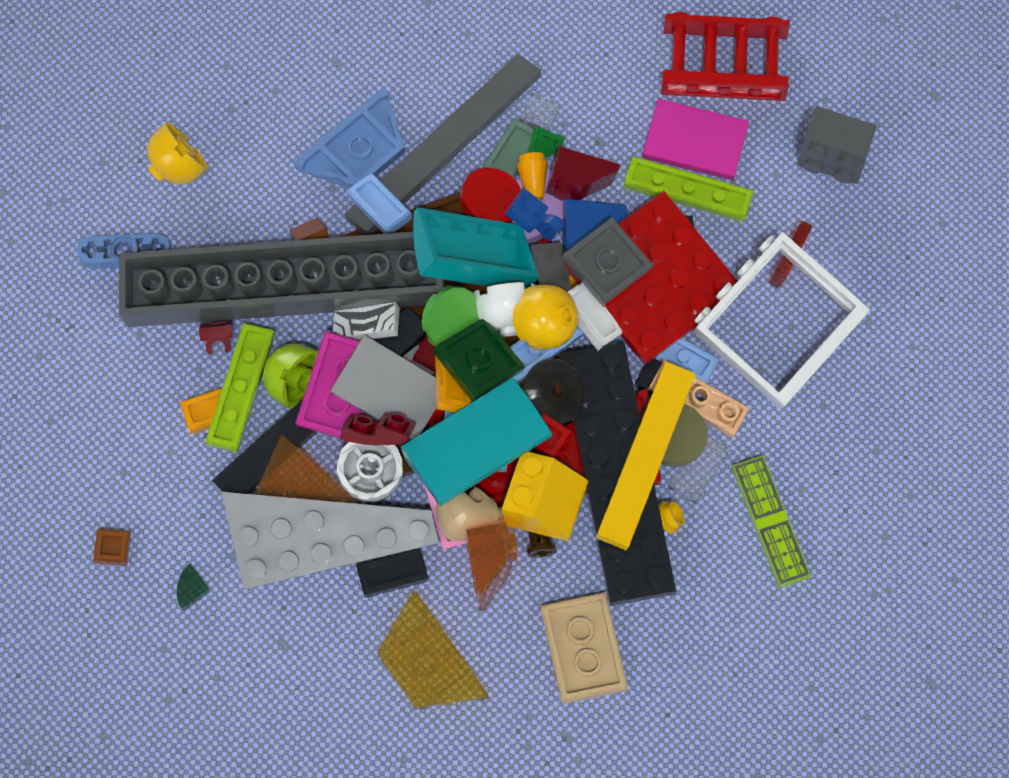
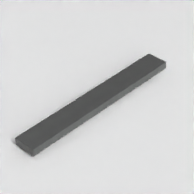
(453, 135)

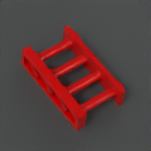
(725, 85)

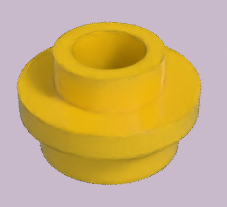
(671, 516)

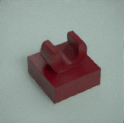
(216, 331)

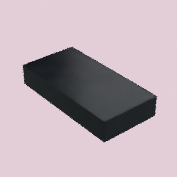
(392, 572)

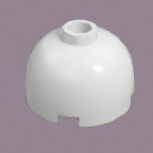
(498, 306)
(369, 471)

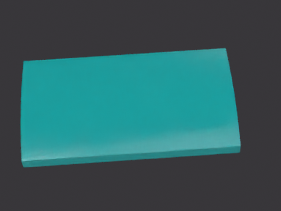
(471, 249)
(476, 441)

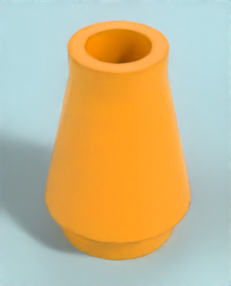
(533, 171)

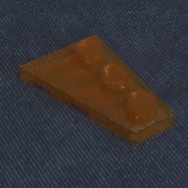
(296, 476)

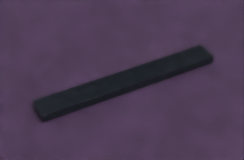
(248, 469)

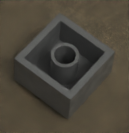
(836, 145)

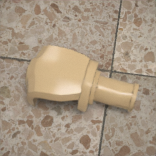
(468, 513)

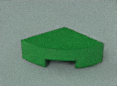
(545, 142)

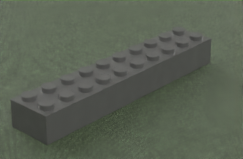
(271, 279)

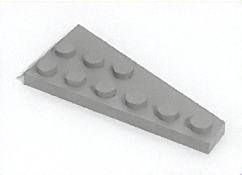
(304, 536)

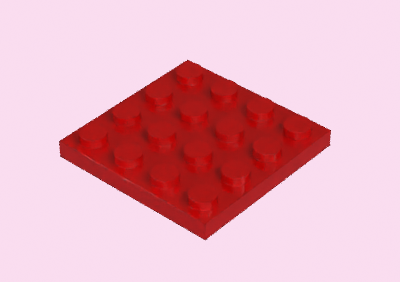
(677, 289)

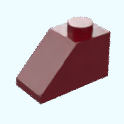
(579, 175)

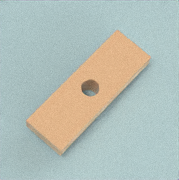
(716, 409)

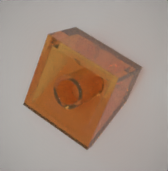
(490, 559)

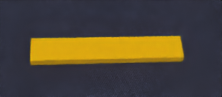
(645, 456)

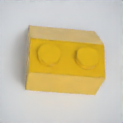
(544, 497)

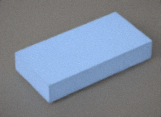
(379, 204)

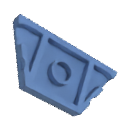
(357, 146)

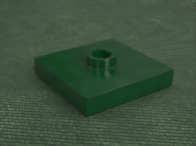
(478, 359)

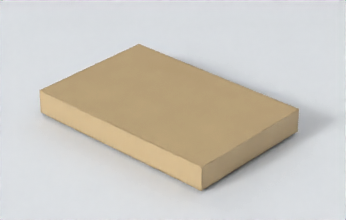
(583, 648)

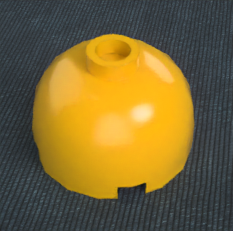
(173, 157)
(545, 317)

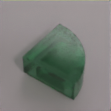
(190, 588)

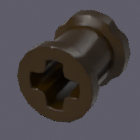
(540, 545)

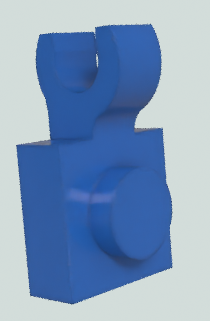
(530, 215)

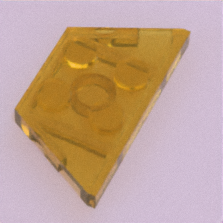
(427, 661)

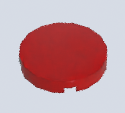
(488, 194)

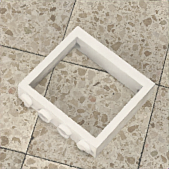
(854, 307)

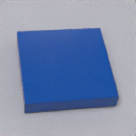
(585, 217)

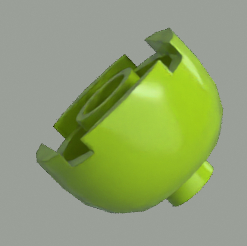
(288, 373)

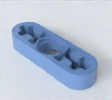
(114, 241)

